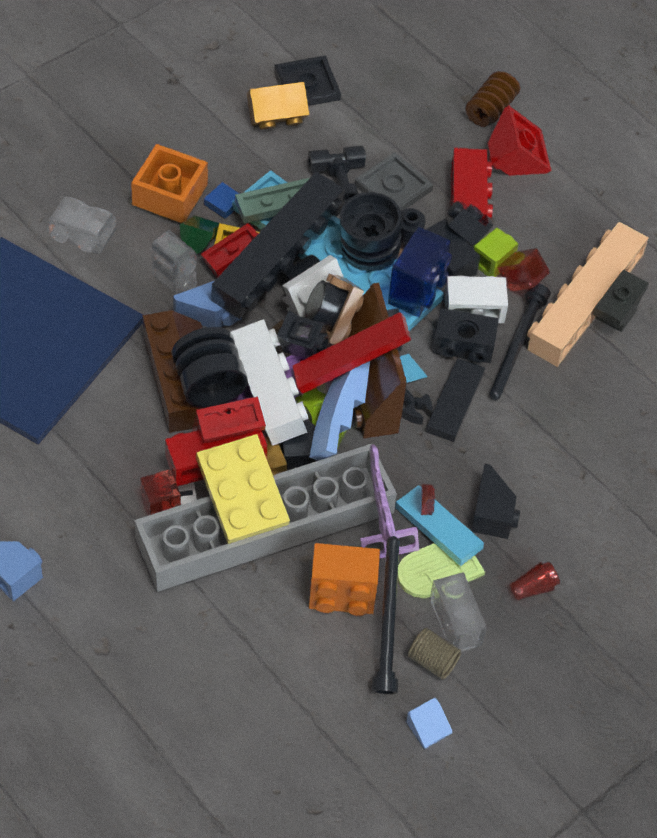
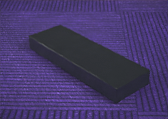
(455, 400)

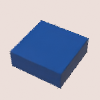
(221, 200)

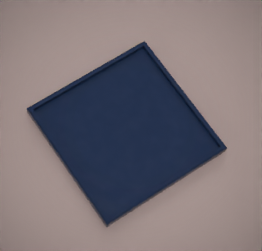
(51, 339)

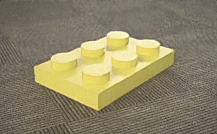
(242, 488)

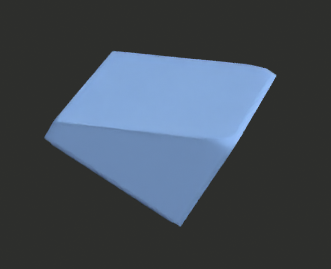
(429, 723)

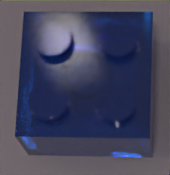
(419, 272)

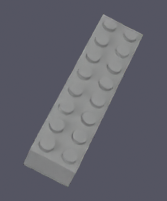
(318, 500)

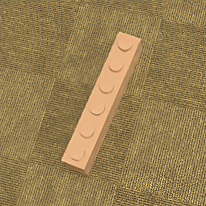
(575, 304)

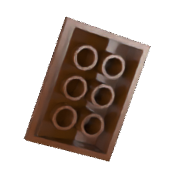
(386, 377)

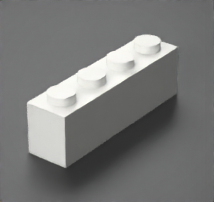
(268, 381)

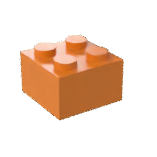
(169, 183)
(344, 579)

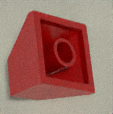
(518, 145)

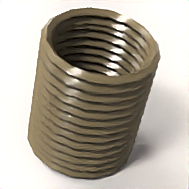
(434, 653)

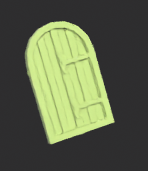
(429, 564)

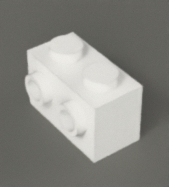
(477, 295)

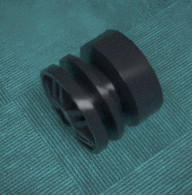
(370, 231)
(209, 367)

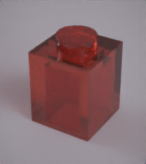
(523, 269)
(159, 492)

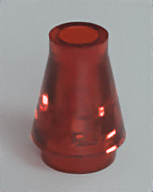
(537, 580)

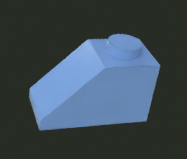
(198, 305)
(18, 568)

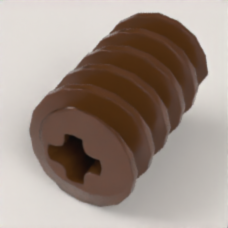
(492, 98)

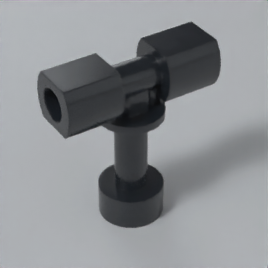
(338, 166)

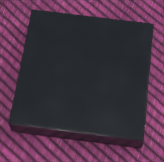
(316, 75)

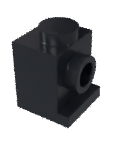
(468, 222)

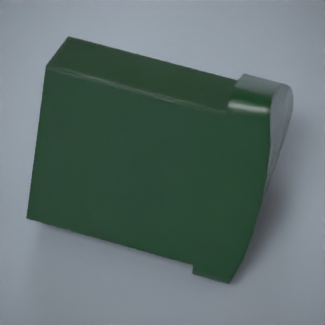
(198, 232)

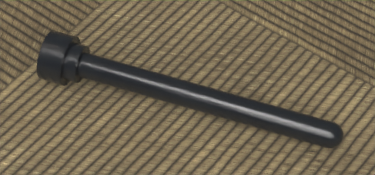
(535, 299)
(385, 679)

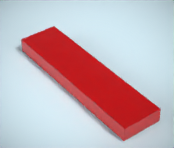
(351, 352)

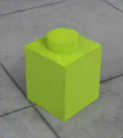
(494, 250)

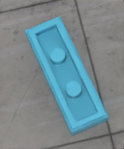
(441, 527)

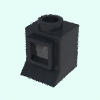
(302, 336)

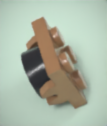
(334, 306)

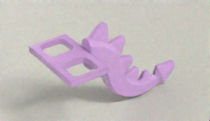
(386, 522)

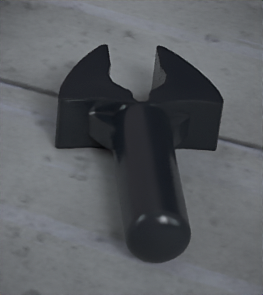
(411, 402)

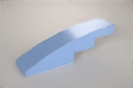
(337, 410)

